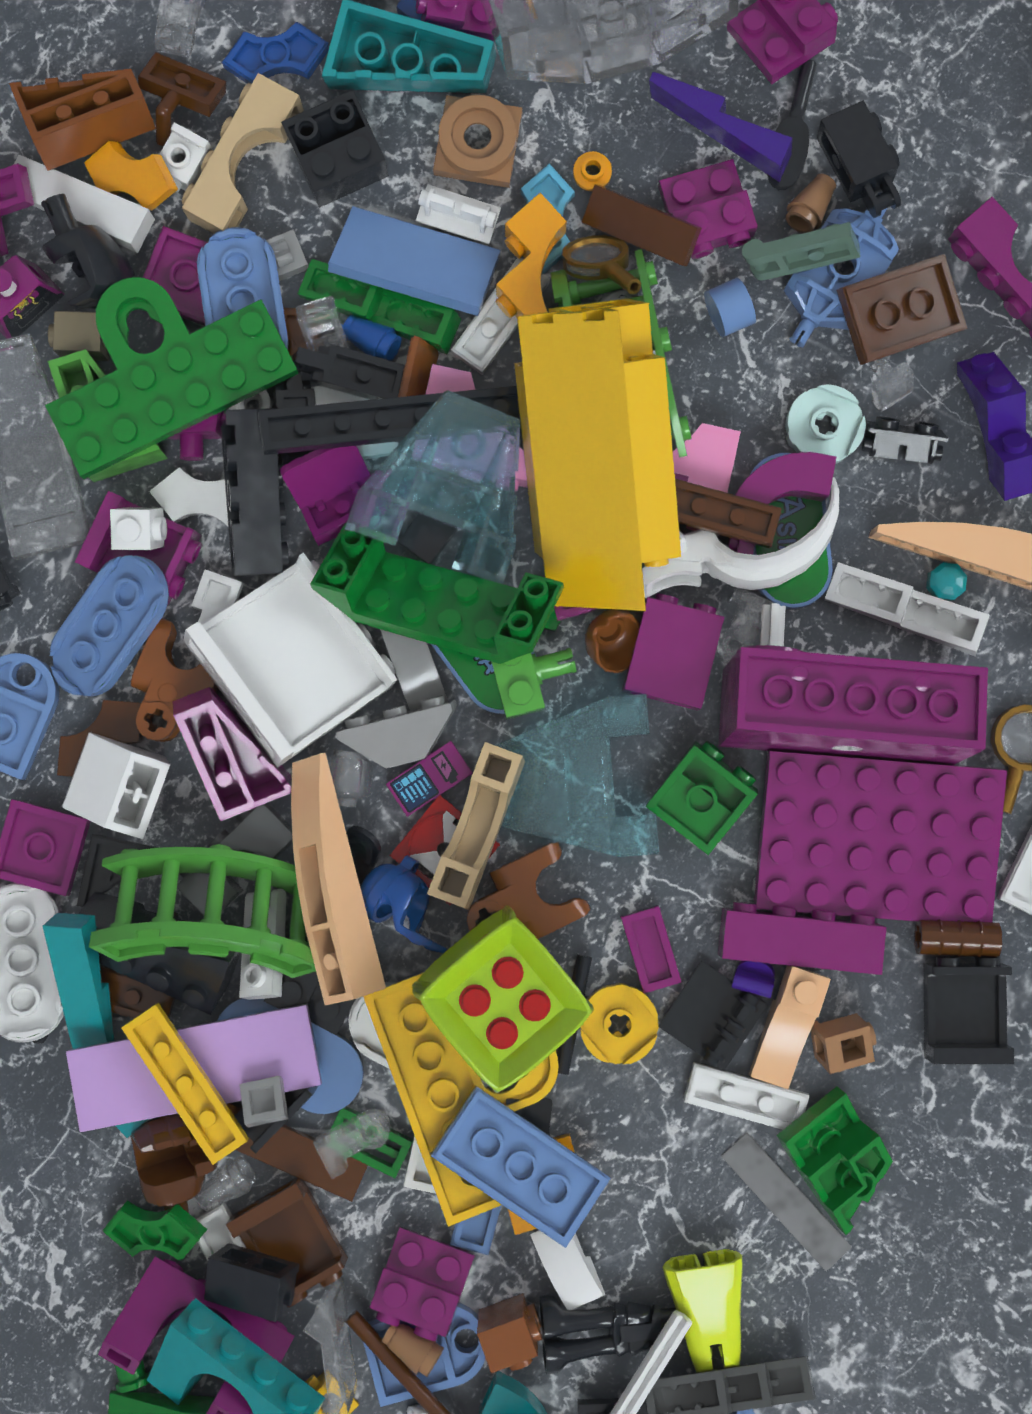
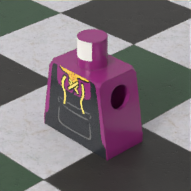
(24, 295)

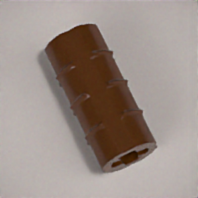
(958, 938)

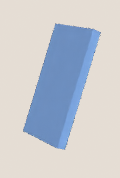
(414, 261)
(520, 1166)

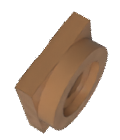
(487, 165)

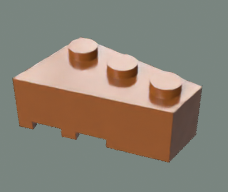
(83, 114)

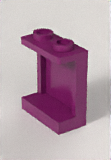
(180, 547)
(674, 652)

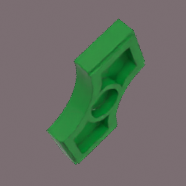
(167, 1231)

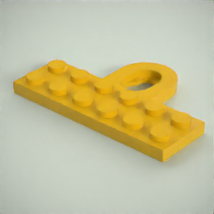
(436, 1084)

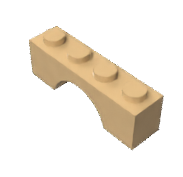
(214, 197)
(478, 826)

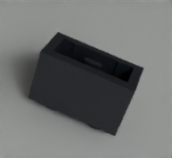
(335, 148)

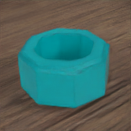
(946, 581)

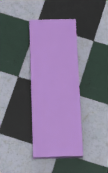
(117, 1087)

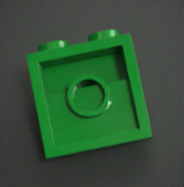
(703, 796)

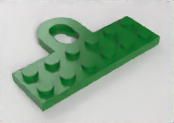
(168, 388)

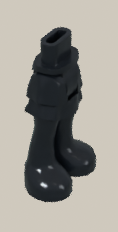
(631, 1330)

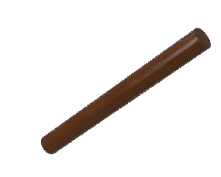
(395, 1365)

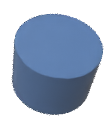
(730, 307)

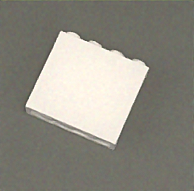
(290, 662)

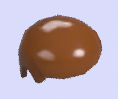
(612, 639)

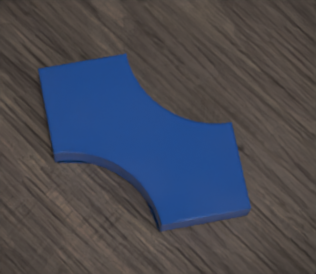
(292, 52)

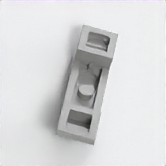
(413, 668)

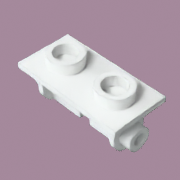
(457, 214)

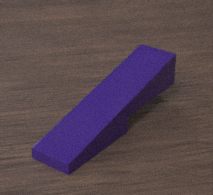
(707, 112)

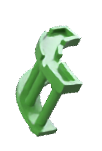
(571, 293)
(210, 935)

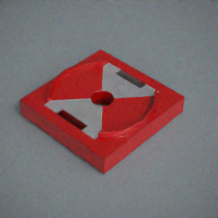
(426, 835)

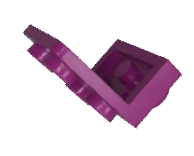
(326, 487)

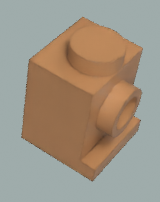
(843, 1043)

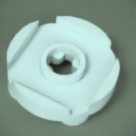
(815, 404)

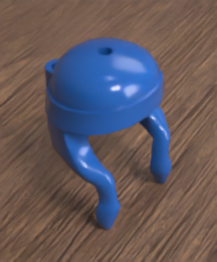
(399, 893)

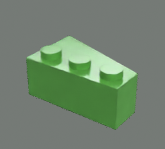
(78, 370)

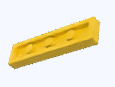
(185, 1083)

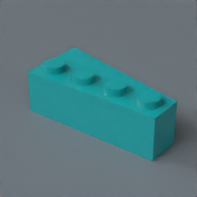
(404, 54)

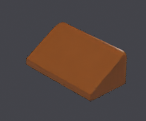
(417, 367)

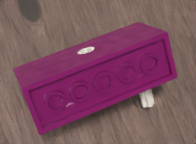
(849, 703)

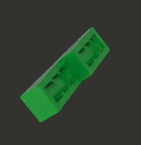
(396, 310)

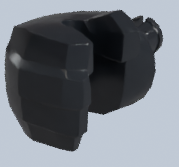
(88, 247)

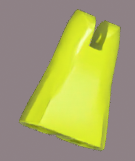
(712, 1302)

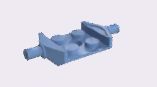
(815, 289)

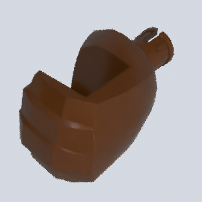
(169, 1162)

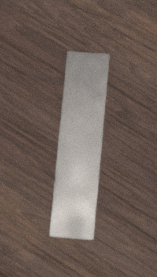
(786, 1201)

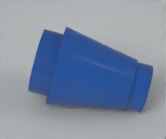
(372, 337)

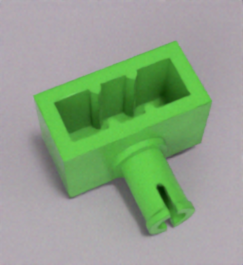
(521, 680)

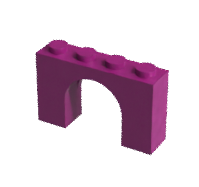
(159, 1301)

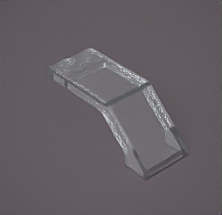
(37, 476)
(334, 1334)

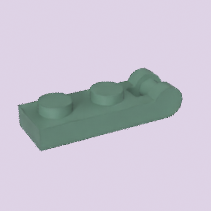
(801, 251)

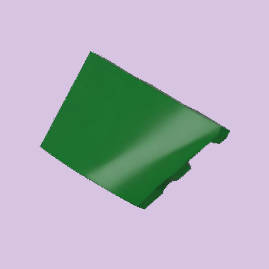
(836, 1156)

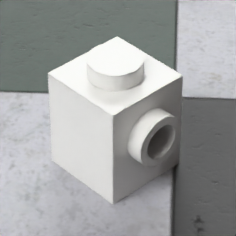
(137, 528)

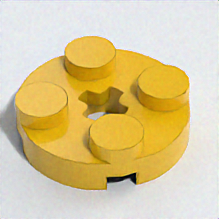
(641, 1026)

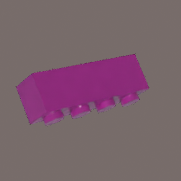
(802, 940)

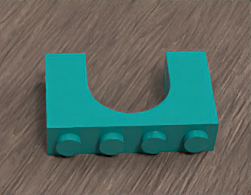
(206, 1344)

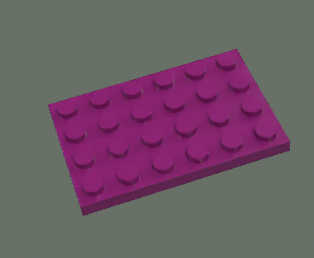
(879, 837)

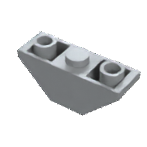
(401, 734)

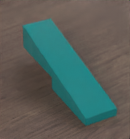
(78, 979)

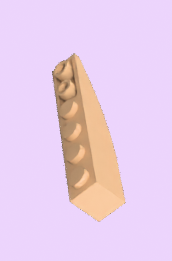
(330, 888)

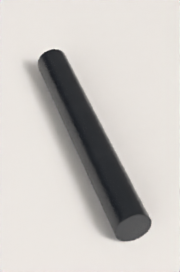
(580, 978)

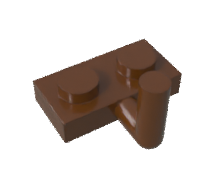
(177, 86)

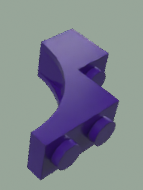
(1002, 419)

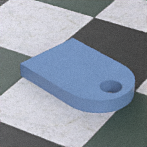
(24, 713)
(452, 1369)

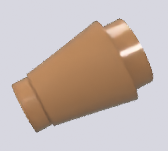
(811, 204)
(414, 1351)

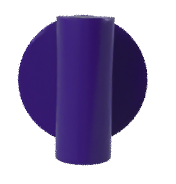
(754, 978)

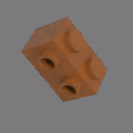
(509, 1333)

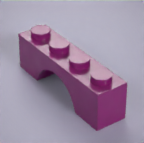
(986, 244)

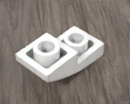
(569, 1270)

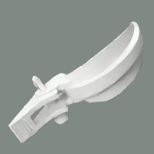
(706, 554)

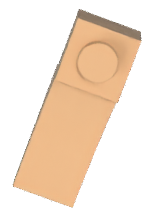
(788, 1025)

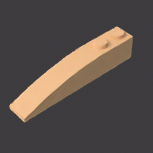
(978, 548)

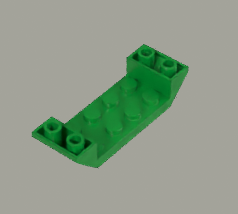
(433, 601)

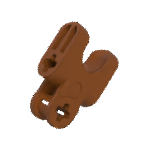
(164, 683)
(517, 889)

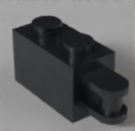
(861, 157)

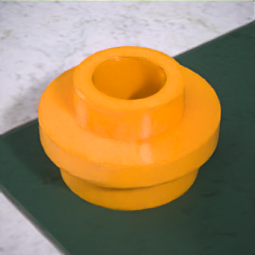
(586, 180)

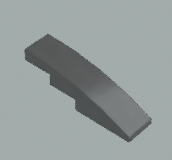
(733, 1388)

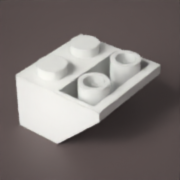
(116, 785)

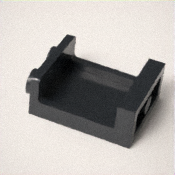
(966, 1011)

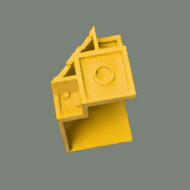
(597, 450)

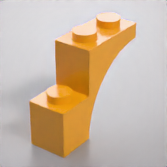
(532, 235)

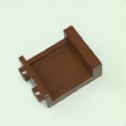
(294, 1229)

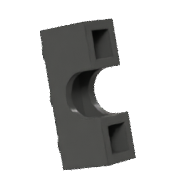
(259, 831)

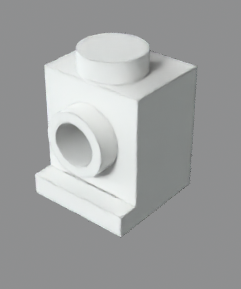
(190, 145)

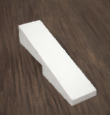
(90, 205)
(907, 609)

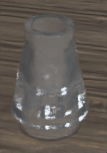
(227, 1183)

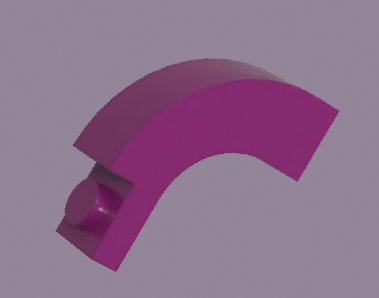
(790, 475)

